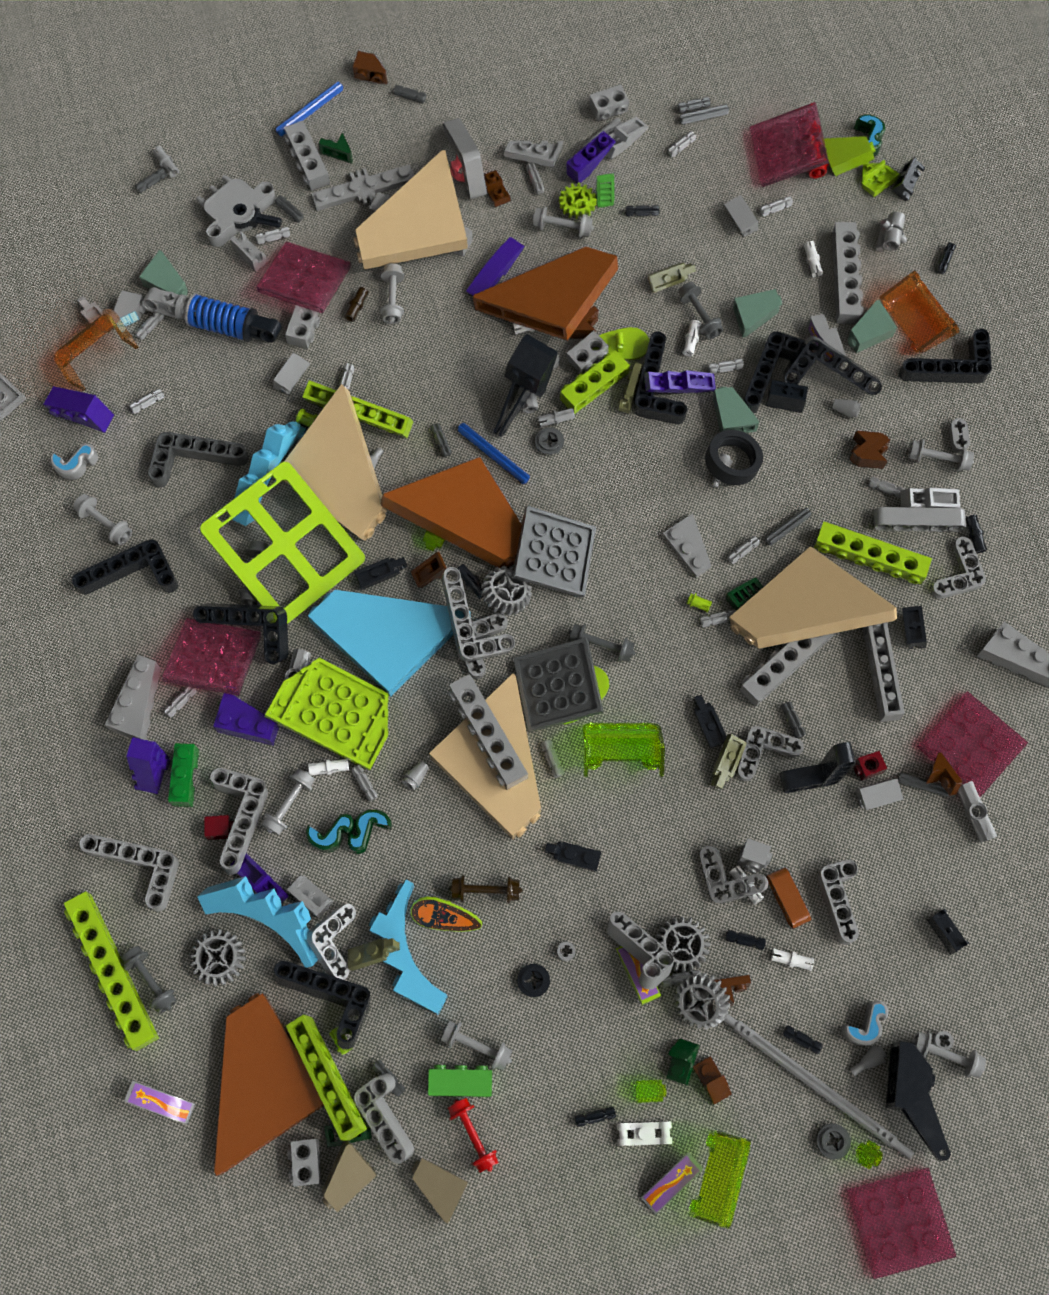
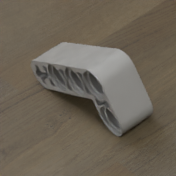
(842, 903)
(643, 947)
(387, 1119)

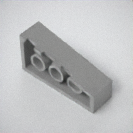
(1017, 653)
(134, 704)

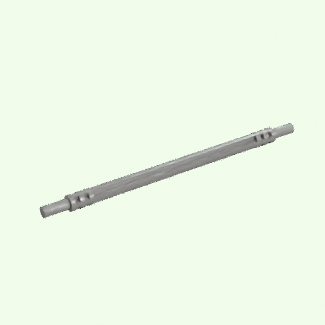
(818, 1086)

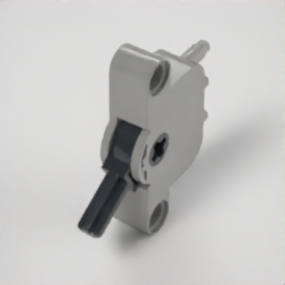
(237, 209)

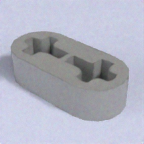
(955, 435)

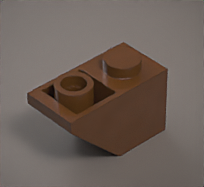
(369, 68)

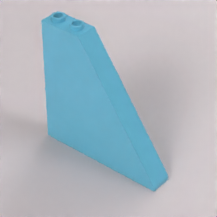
(383, 634)

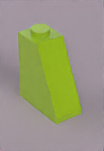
(848, 153)

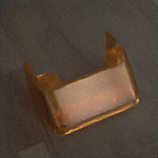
(85, 337)

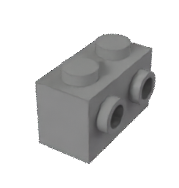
(754, 856)

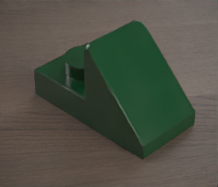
(336, 150)
(682, 1061)

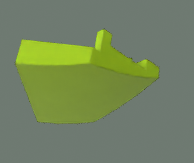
(877, 177)

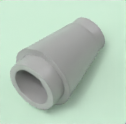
(847, 407)
(415, 776)

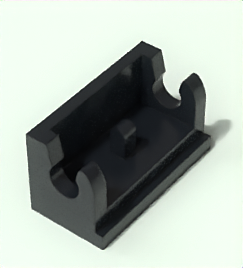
(907, 178)
(787, 396)
(914, 626)
(947, 931)

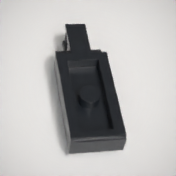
(379, 572)
(709, 722)
(574, 855)

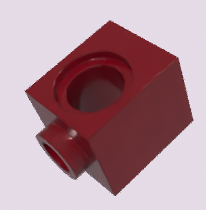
(875, 760)
(217, 827)

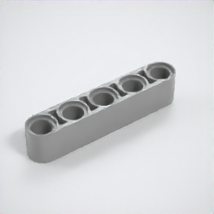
(919, 519)

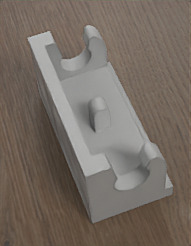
(742, 215)
(248, 252)
(290, 373)
(879, 794)
(311, 895)

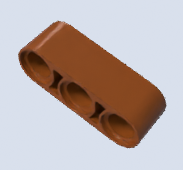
(788, 898)

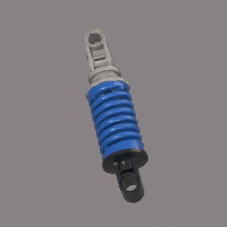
(213, 315)

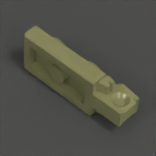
(670, 276)
(631, 389)
(727, 760)
(371, 953)

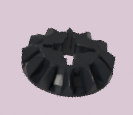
(540, 973)

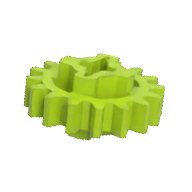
(579, 200)

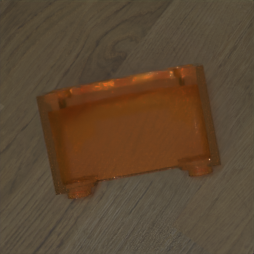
(919, 313)

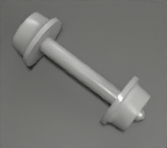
(540, 218)
(392, 274)
(964, 460)
(86, 506)
(274, 823)
(452, 1033)
(974, 1064)

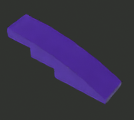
(496, 266)
(680, 382)

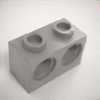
(608, 103)
(299, 326)
(584, 350)
(311, 1162)

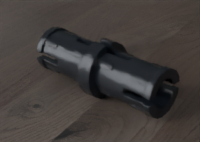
(976, 534)
(470, 580)

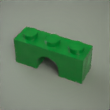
(181, 783)

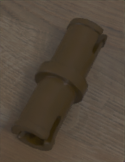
(356, 304)

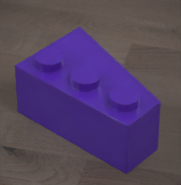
(79, 408)
(244, 721)
(148, 764)

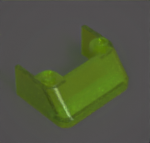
(623, 743)
(721, 1179)

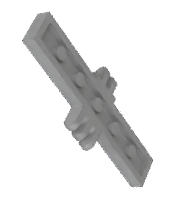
(362, 187)

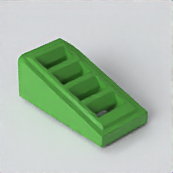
(605, 191)

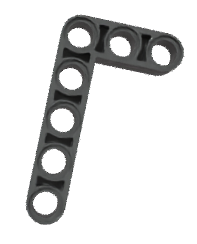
(192, 451)

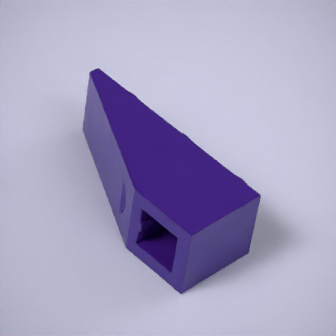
(589, 157)

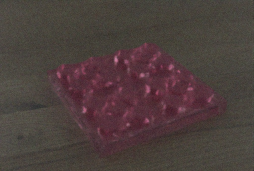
(789, 144)
(303, 277)
(212, 657)
(973, 742)
(900, 1223)

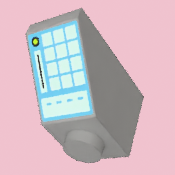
(129, 307)

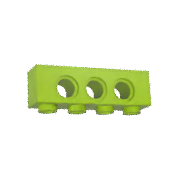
(613, 362)

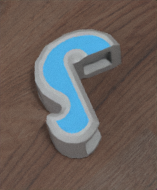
(76, 465)
(871, 1027)

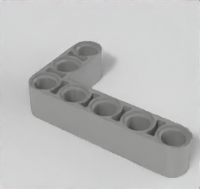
(468, 156)
(466, 623)
(243, 816)
(138, 859)

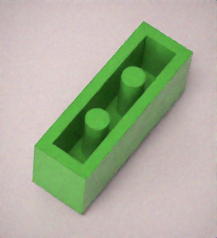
(460, 1081)

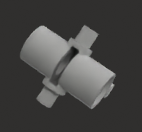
(891, 232)

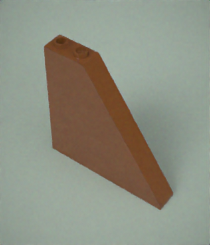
(552, 295)
(463, 509)
(261, 1083)

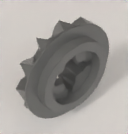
(556, 438)
(843, 1144)

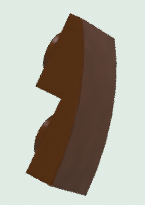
(495, 188)

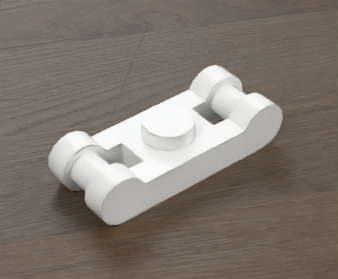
(644, 1133)

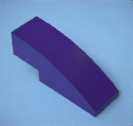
(259, 878)

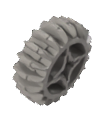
(501, 595)
(224, 950)
(688, 951)
(702, 1012)

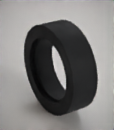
(741, 440)

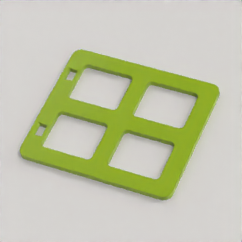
(283, 542)

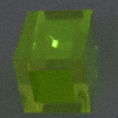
(650, 1091)

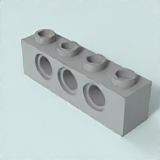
(306, 155)

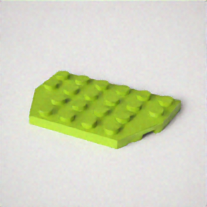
(334, 711)

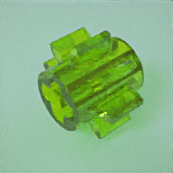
(433, 541)
(869, 1154)

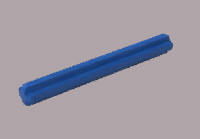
(311, 107)
(493, 453)

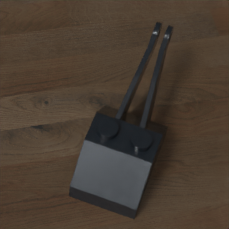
(529, 369)
(908, 1091)

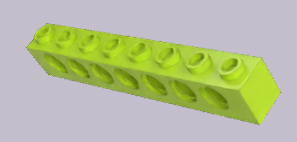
(146, 1033)

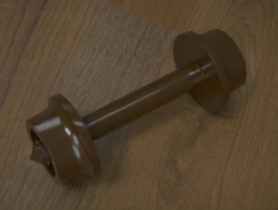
(459, 888)

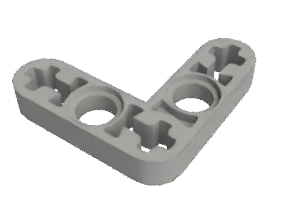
(966, 577)
(495, 629)
(765, 743)
(721, 883)
(324, 941)

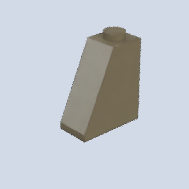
(347, 1177)
(439, 1187)

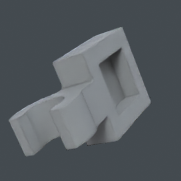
(89, 310)

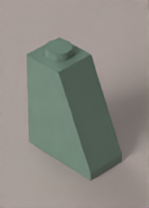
(163, 276)
(755, 310)
(872, 328)
(733, 412)

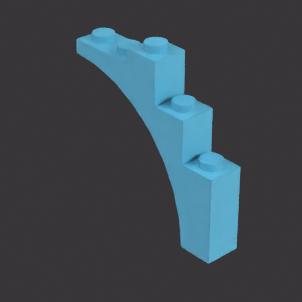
(275, 446)
(266, 907)
(411, 983)

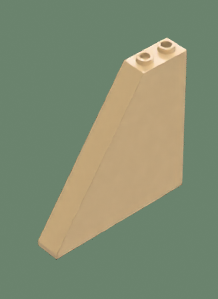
(415, 221)
(339, 467)
(807, 602)
(468, 768)

